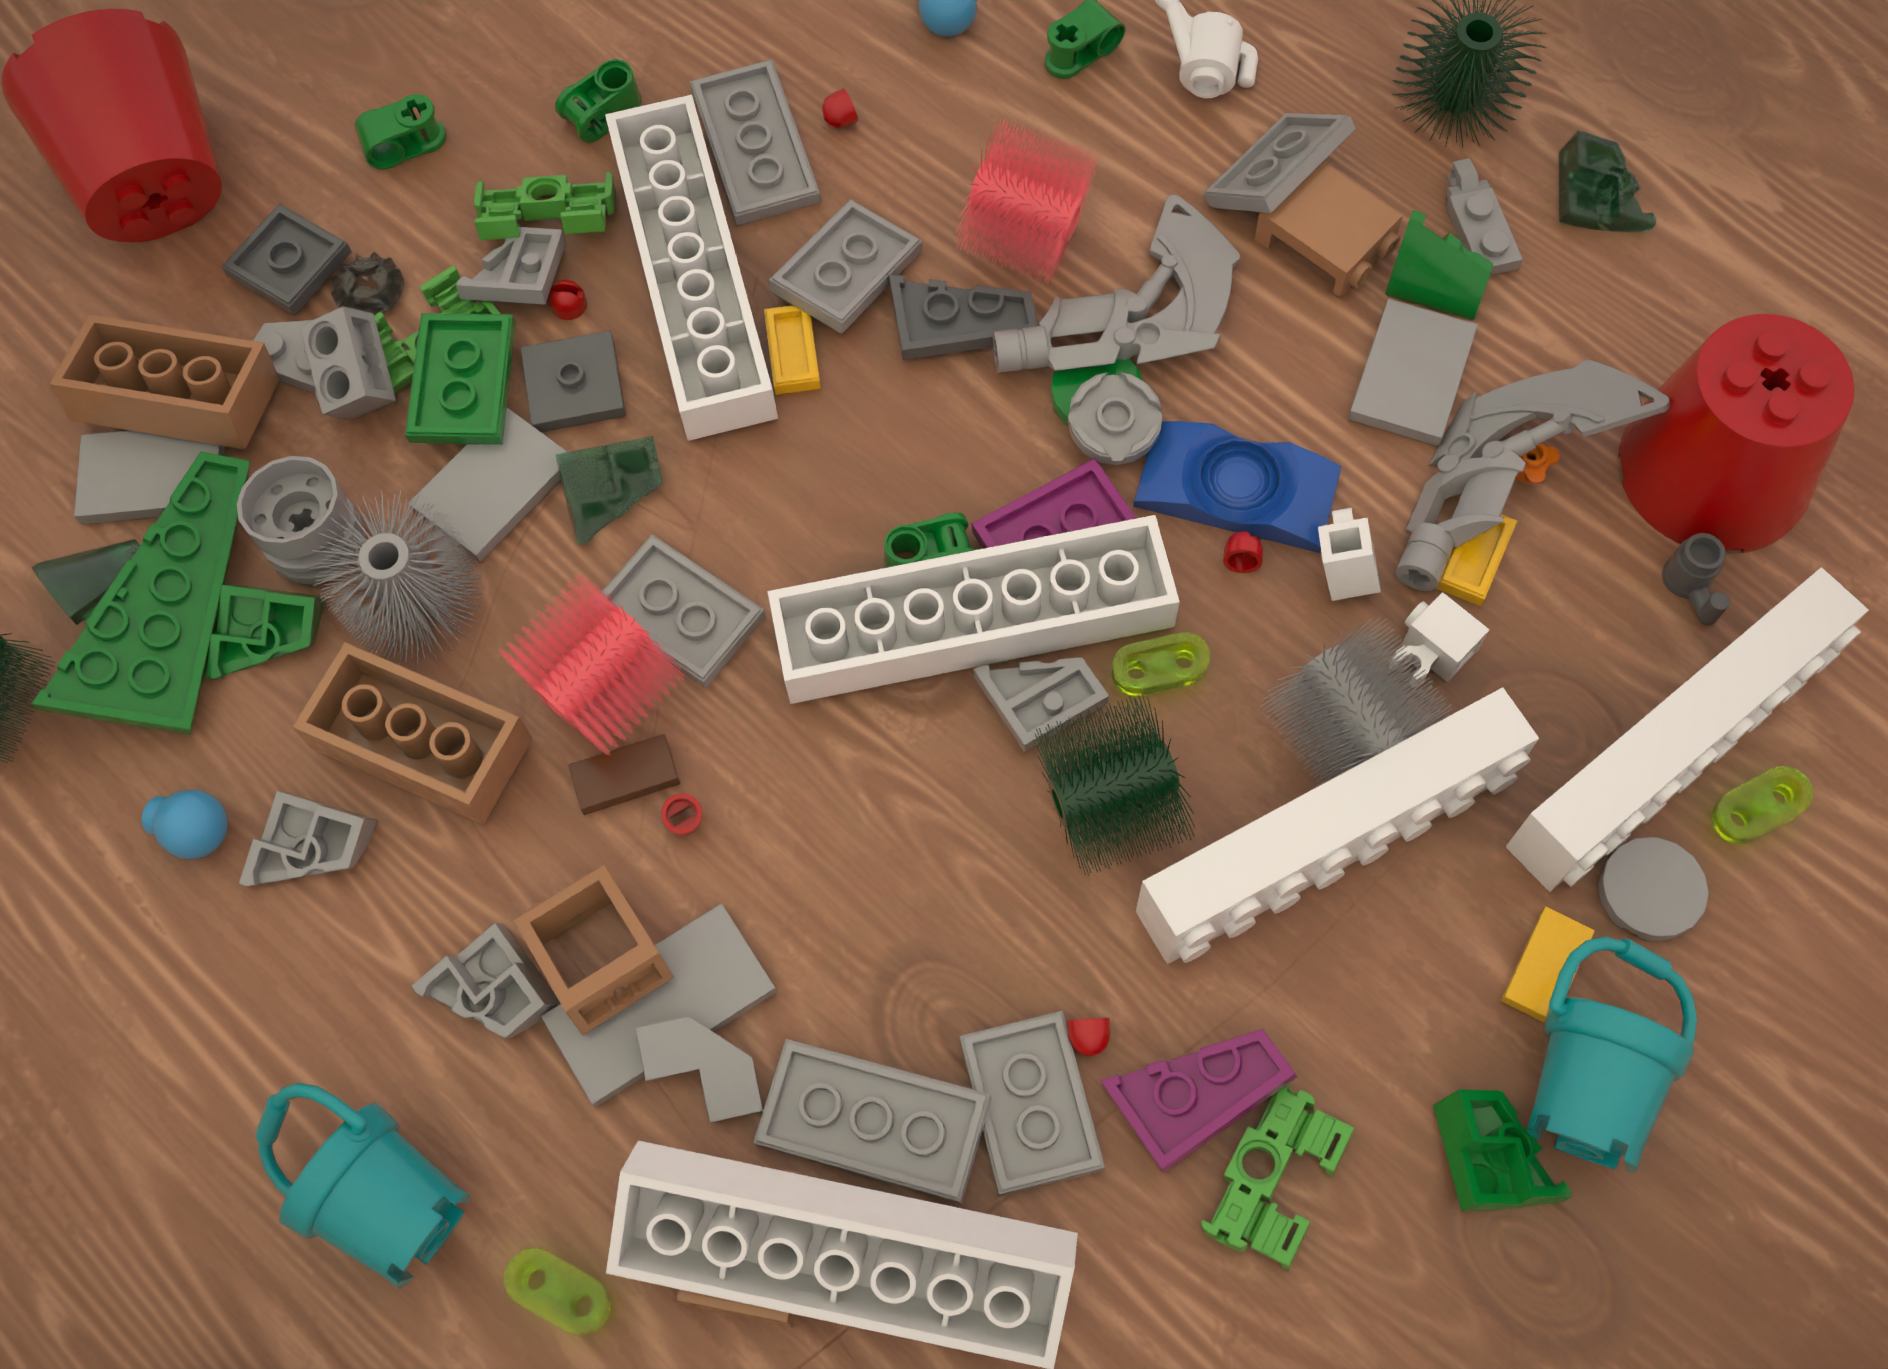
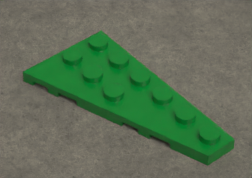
(152, 629)

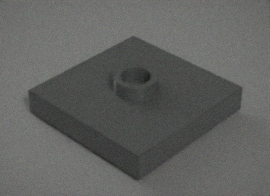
(286, 259)
(572, 381)

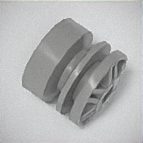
(288, 508)

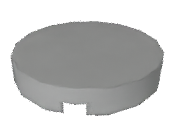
(1115, 418)
(1653, 889)

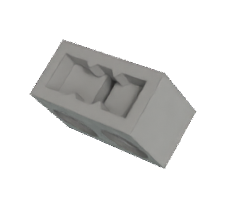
(347, 363)

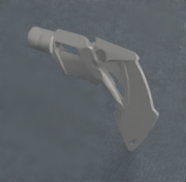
(1188, 251)
(1484, 469)

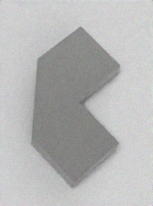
(724, 1069)

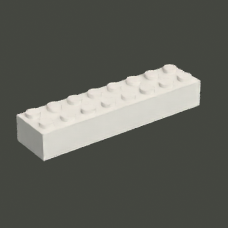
(691, 269)
(973, 609)
(1687, 732)
(1335, 826)
(842, 1253)

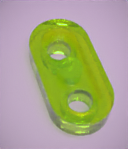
(1157, 661)
(1758, 806)
(559, 1293)

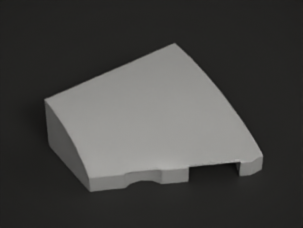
(305, 841)
(491, 984)

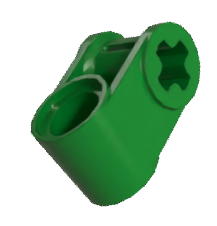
(1082, 39)
(601, 92)
(394, 133)
(927, 539)

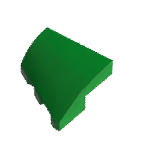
(1438, 271)
(260, 627)
(1493, 1154)

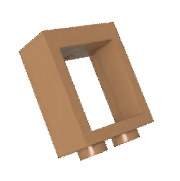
(596, 996)

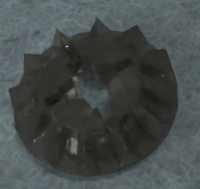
(385, 275)

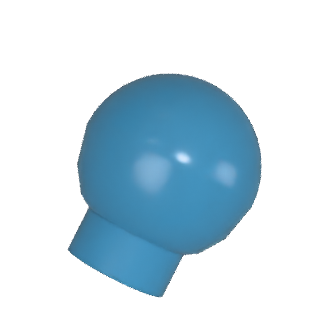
(947, 17)
(186, 823)

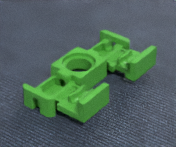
(578, 205)
(437, 291)
(1241, 1209)

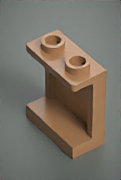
(1333, 226)

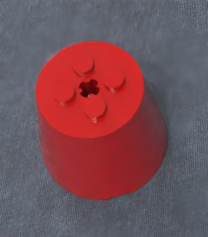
(117, 122)
(1741, 434)

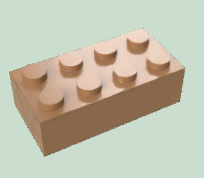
(166, 381)
(413, 732)

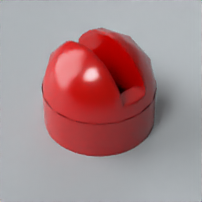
(839, 109)
(567, 300)
(1243, 553)
(676, 805)
(1089, 1035)

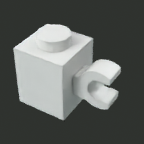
(1348, 556)
(1441, 638)

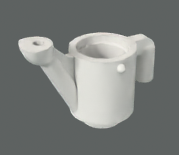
(1210, 51)

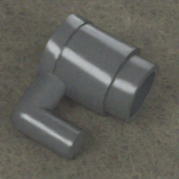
(1692, 572)

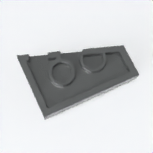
(953, 319)

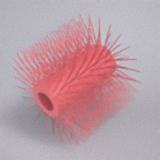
(1026, 201)
(592, 664)

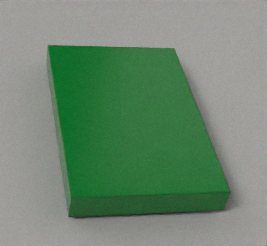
(461, 379)

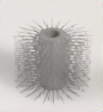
(399, 578)
(1354, 703)

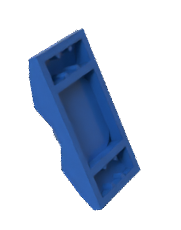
(1238, 483)

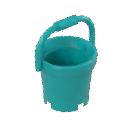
(1608, 1065)
(363, 1187)

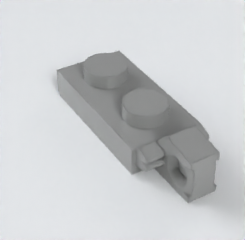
(1480, 218)

